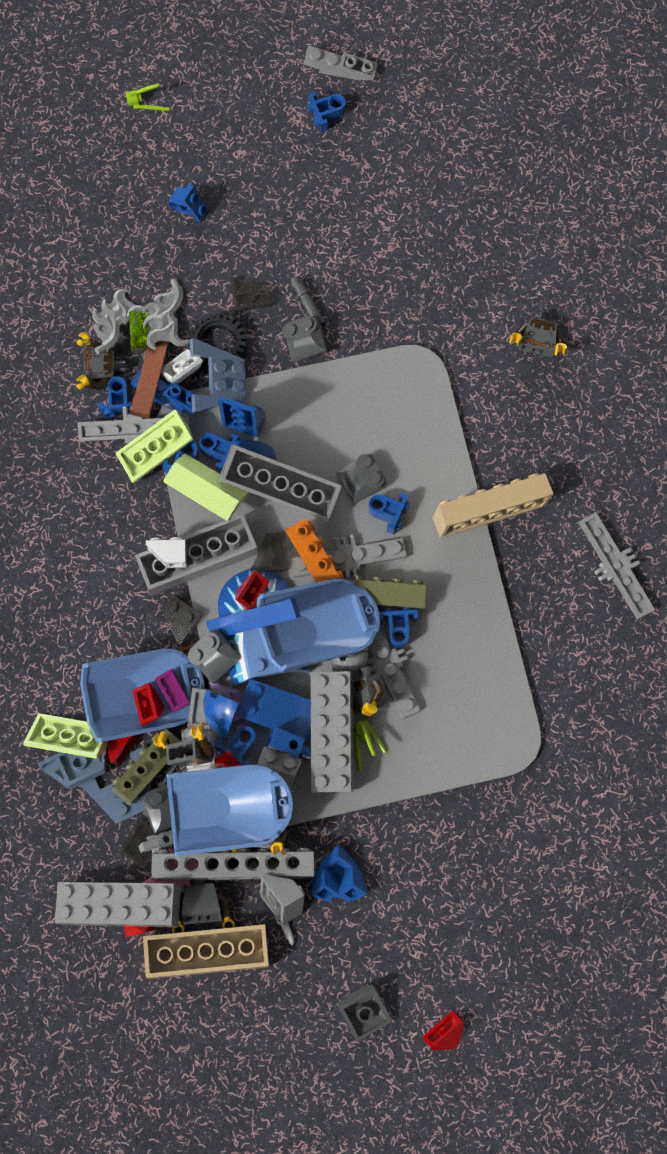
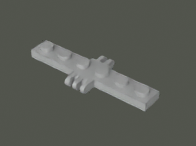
(126, 429)
(351, 557)
(617, 566)
(387, 663)

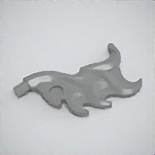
(161, 317)
(111, 318)

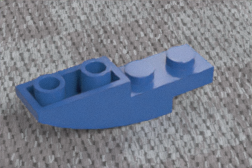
(170, 396)

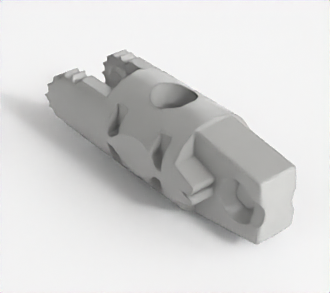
(157, 842)

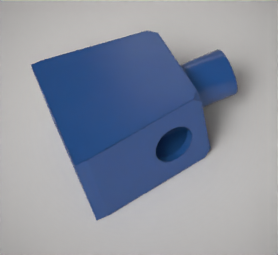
(280, 740)

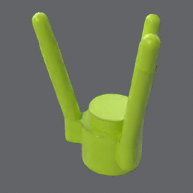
(135, 97)
(364, 731)

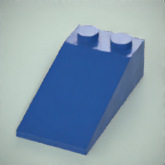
(241, 417)
(276, 708)

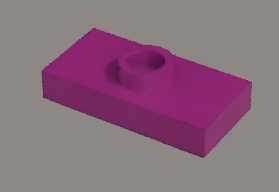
(172, 690)

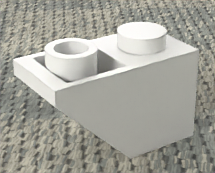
(169, 552)

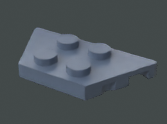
(74, 769)

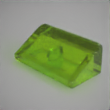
(137, 332)

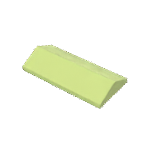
(154, 446)
(203, 486)
(64, 736)

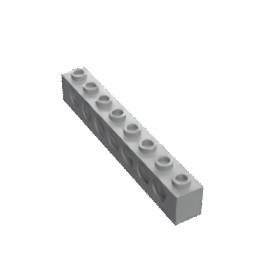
(161, 872)

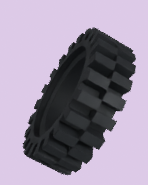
(225, 323)

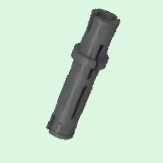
(304, 295)

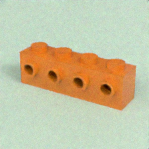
(312, 552)

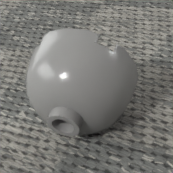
(351, 662)

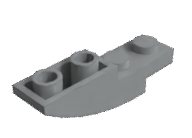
(341, 66)

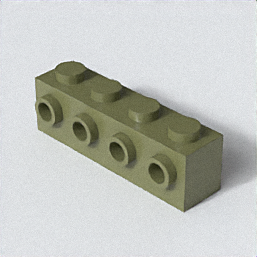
(393, 593)
(143, 771)

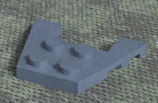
(225, 375)
(111, 803)

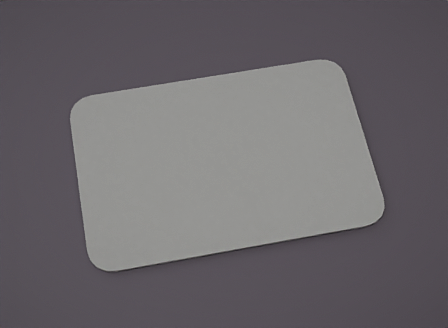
(463, 649)

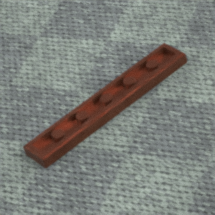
(149, 380)

